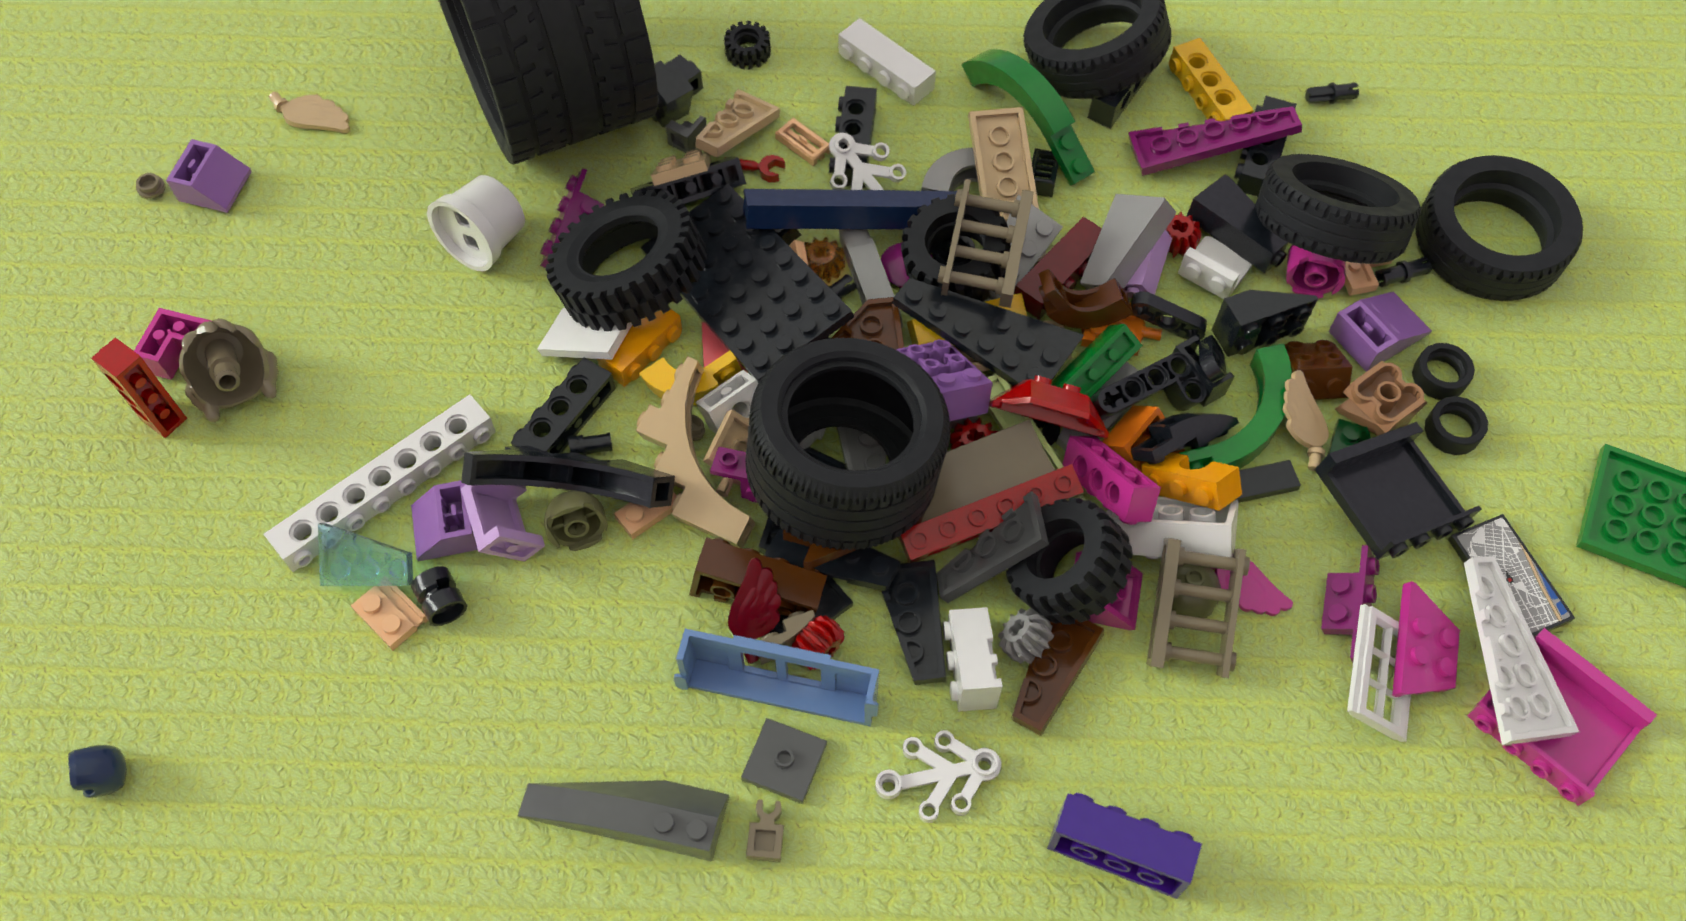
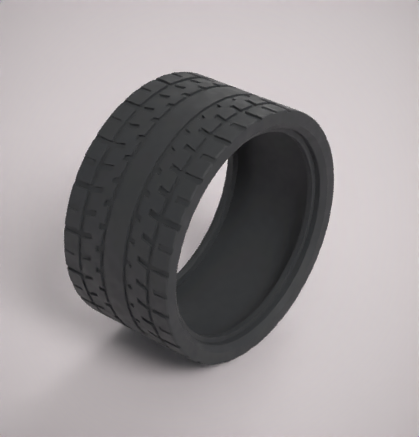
(554, 68)

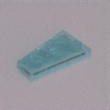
(360, 561)

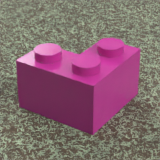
(163, 339)

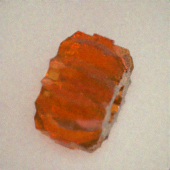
(825, 258)

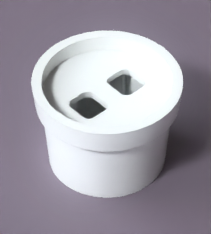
(476, 221)

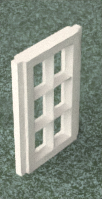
(1360, 678)

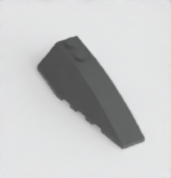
(636, 812)

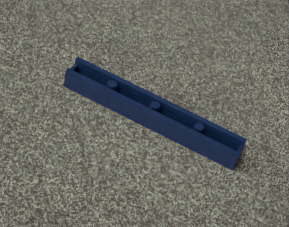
(833, 208)

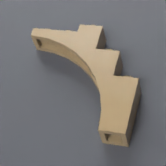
(672, 429)

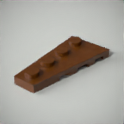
(1055, 673)

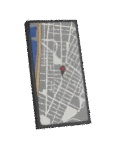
(1528, 583)

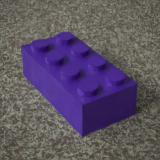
(1125, 845)

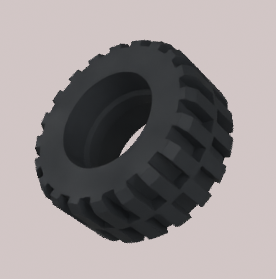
(937, 223)
(1091, 580)

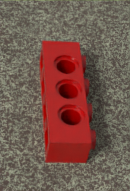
(139, 387)

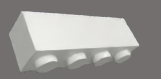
(886, 61)

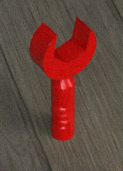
(764, 166)

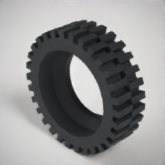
(644, 286)

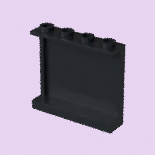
(1393, 493)

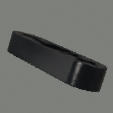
(1182, 323)
(1212, 359)

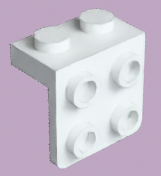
(1214, 267)

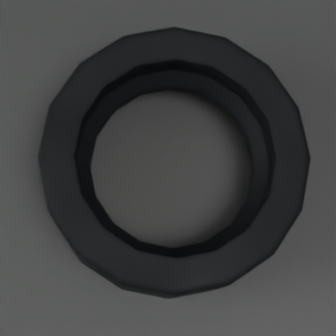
(1454, 357)
(1465, 409)

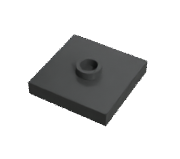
(784, 760)

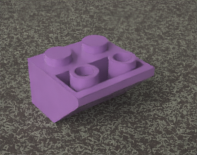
(207, 176)
(442, 522)

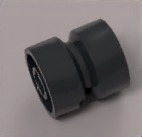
(438, 596)

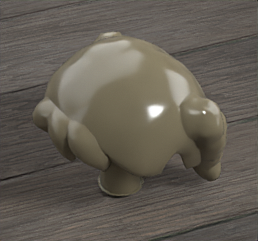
(225, 367)

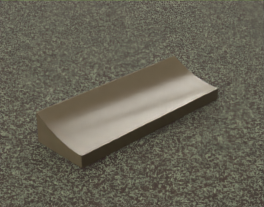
(988, 468)

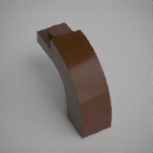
(1083, 307)

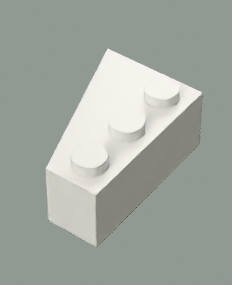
(972, 659)

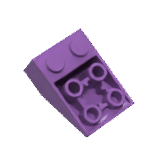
(1377, 329)
(961, 383)

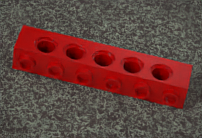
(973, 519)

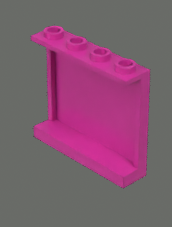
(1602, 711)

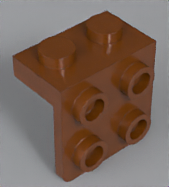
(1323, 367)

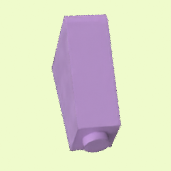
(1150, 270)

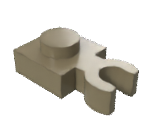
(765, 837)

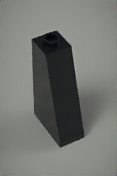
(1233, 220)

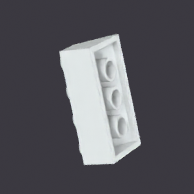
(1196, 526)

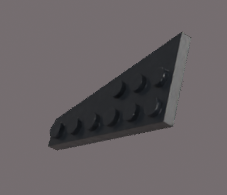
(993, 336)

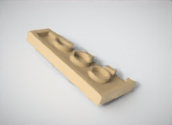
(737, 122)

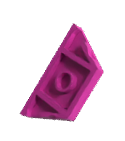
(1425, 646)

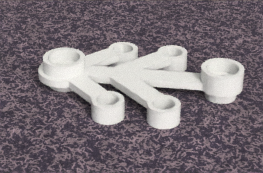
(861, 171)
(943, 772)

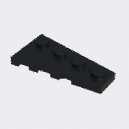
(861, 567)

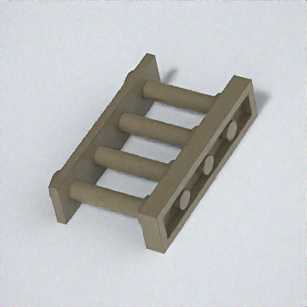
(1008, 260)
(1166, 618)

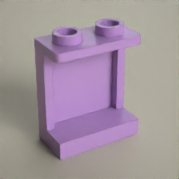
(498, 521)

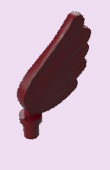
(755, 604)

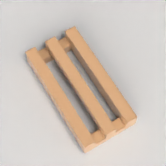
(800, 144)

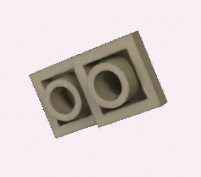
(791, 628)

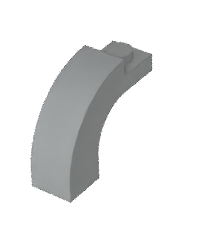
(951, 171)

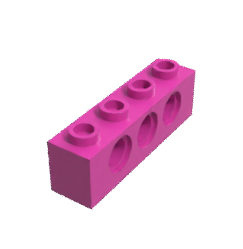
(1112, 479)

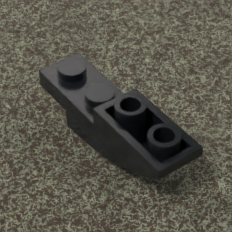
(1181, 431)

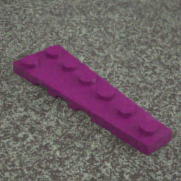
(1170, 148)

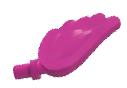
(1257, 592)

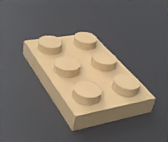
(672, 169)

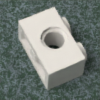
(736, 390)

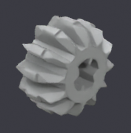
(1025, 636)

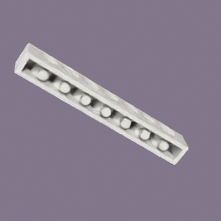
(390, 467)

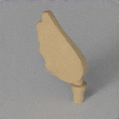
(311, 113)
(1305, 418)

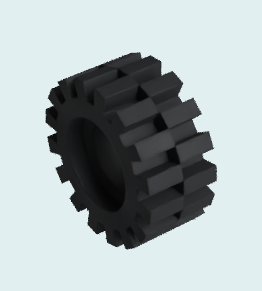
(747, 55)

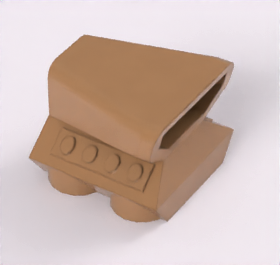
(1382, 399)

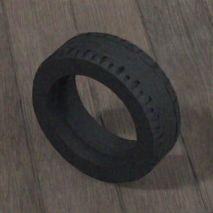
(1104, 67)
(1519, 187)
(1337, 208)

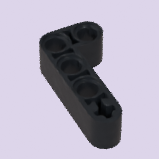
(1164, 378)

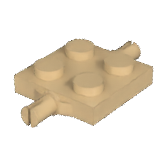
(731, 435)

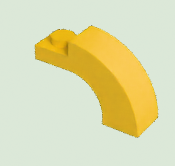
(660, 375)

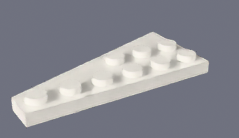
(1520, 682)

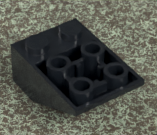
(1260, 319)

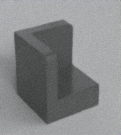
(684, 136)

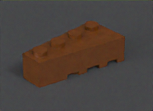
(724, 566)

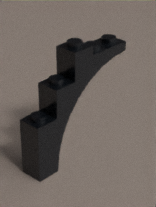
(569, 471)

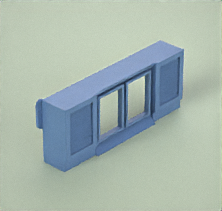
(718, 666)

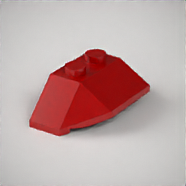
(1052, 405)

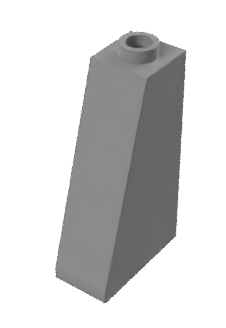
(1126, 238)

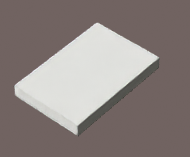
(572, 340)

